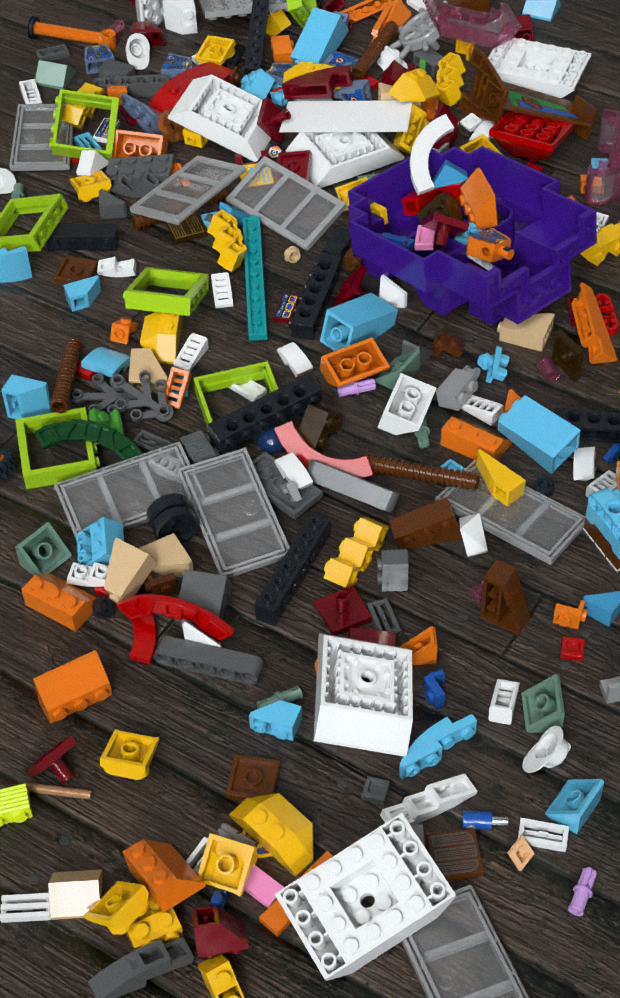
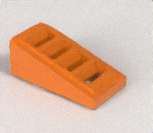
(185, 383)

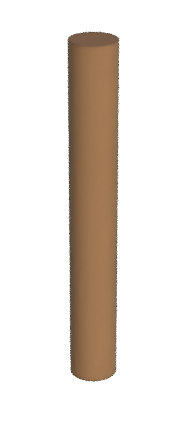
(59, 791)

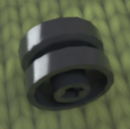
(172, 515)

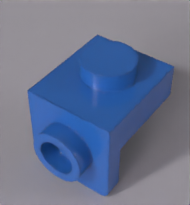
(432, 689)

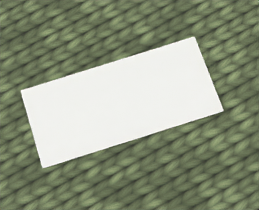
(347, 116)

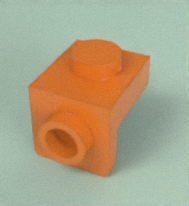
(121, 330)
(569, 616)

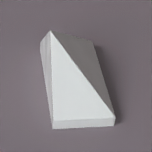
(392, 293)
(473, 535)
(196, 635)

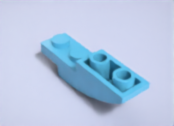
(429, 745)

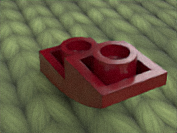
(372, 635)

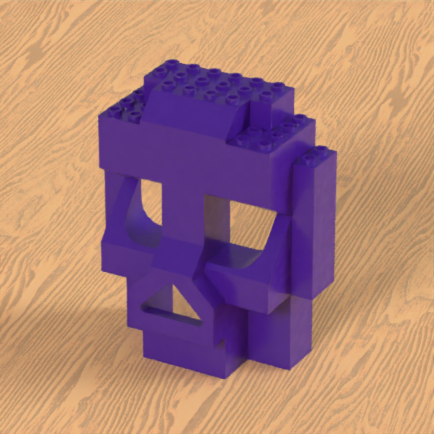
(540, 222)

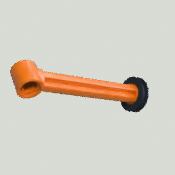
(37, 28)

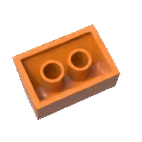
(138, 144)
(479, 201)
(353, 363)
(469, 438)
(58, 600)
(72, 687)
(162, 872)

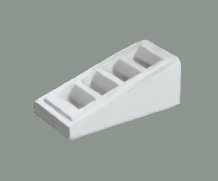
(30, 85)
(222, 289)
(193, 342)
(489, 415)
(600, 481)
(503, 702)

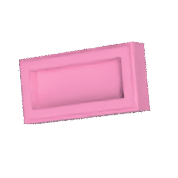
(424, 239)

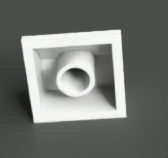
(180, 16)

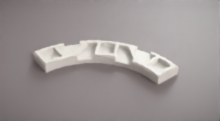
(420, 152)

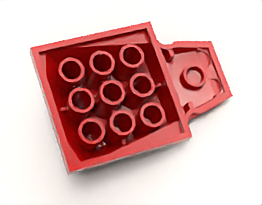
(172, 90)
(529, 135)

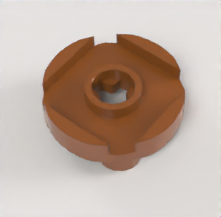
(173, 132)

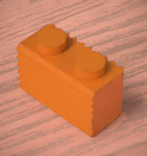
(282, 49)

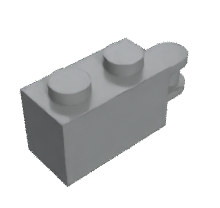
(458, 388)

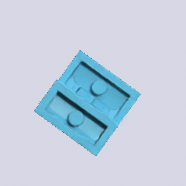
(14, 265)
(106, 361)

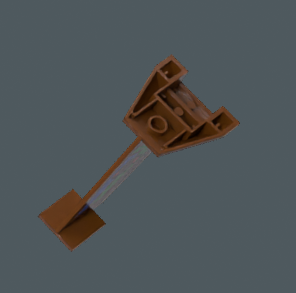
(493, 95)

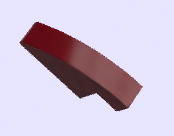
(318, 83)

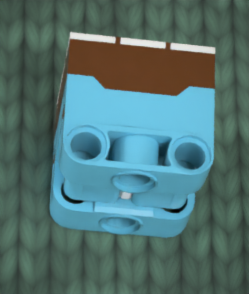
(603, 523)

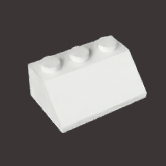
(406, 406)

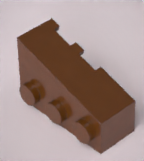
(426, 526)
(504, 599)

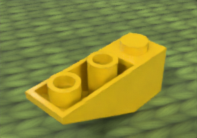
(500, 480)

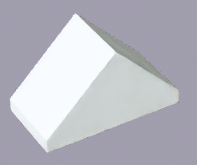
(90, 162)

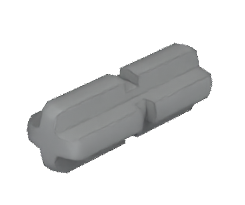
(230, 832)

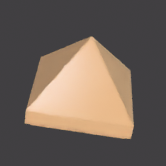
(520, 853)

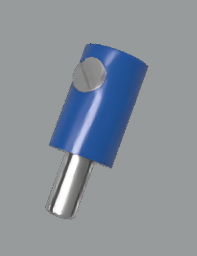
(481, 820)

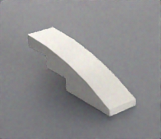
(433, 800)

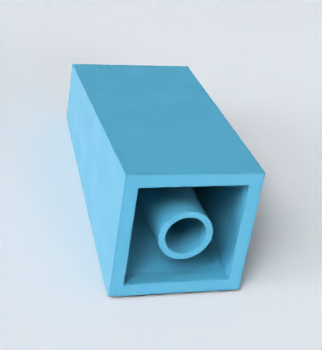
(319, 36)
(357, 321)
(539, 433)

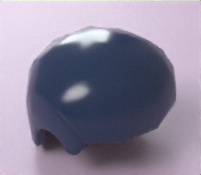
(269, 441)

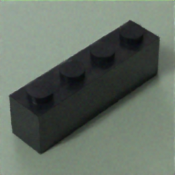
(84, 237)

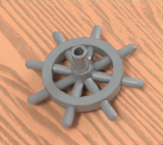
(417, 34)

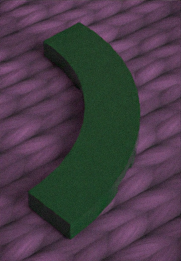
(89, 432)

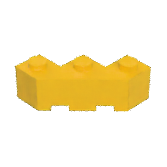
(449, 78)
(75, 114)
(227, 240)
(607, 241)
(356, 552)

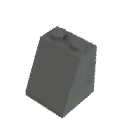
(206, 591)

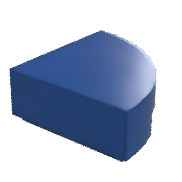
(613, 453)
(219, 898)

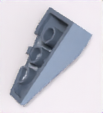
(148, 115)

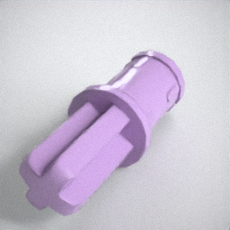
(357, 387)
(582, 891)

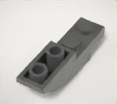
(139, 966)

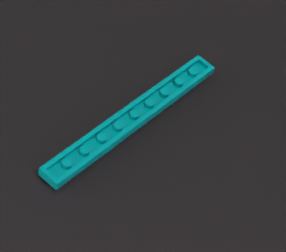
(254, 279)

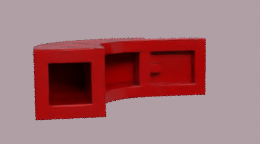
(413, 203)

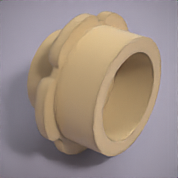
(292, 254)

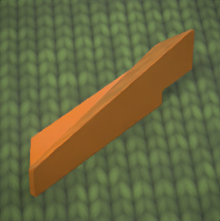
(366, 9)
(398, 13)
(592, 328)

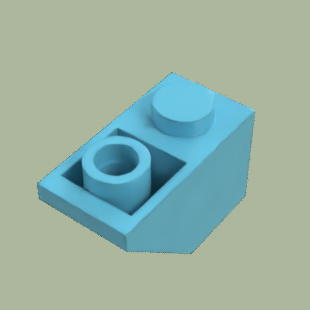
(82, 292)
(277, 719)

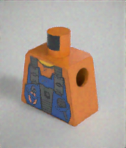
(490, 246)

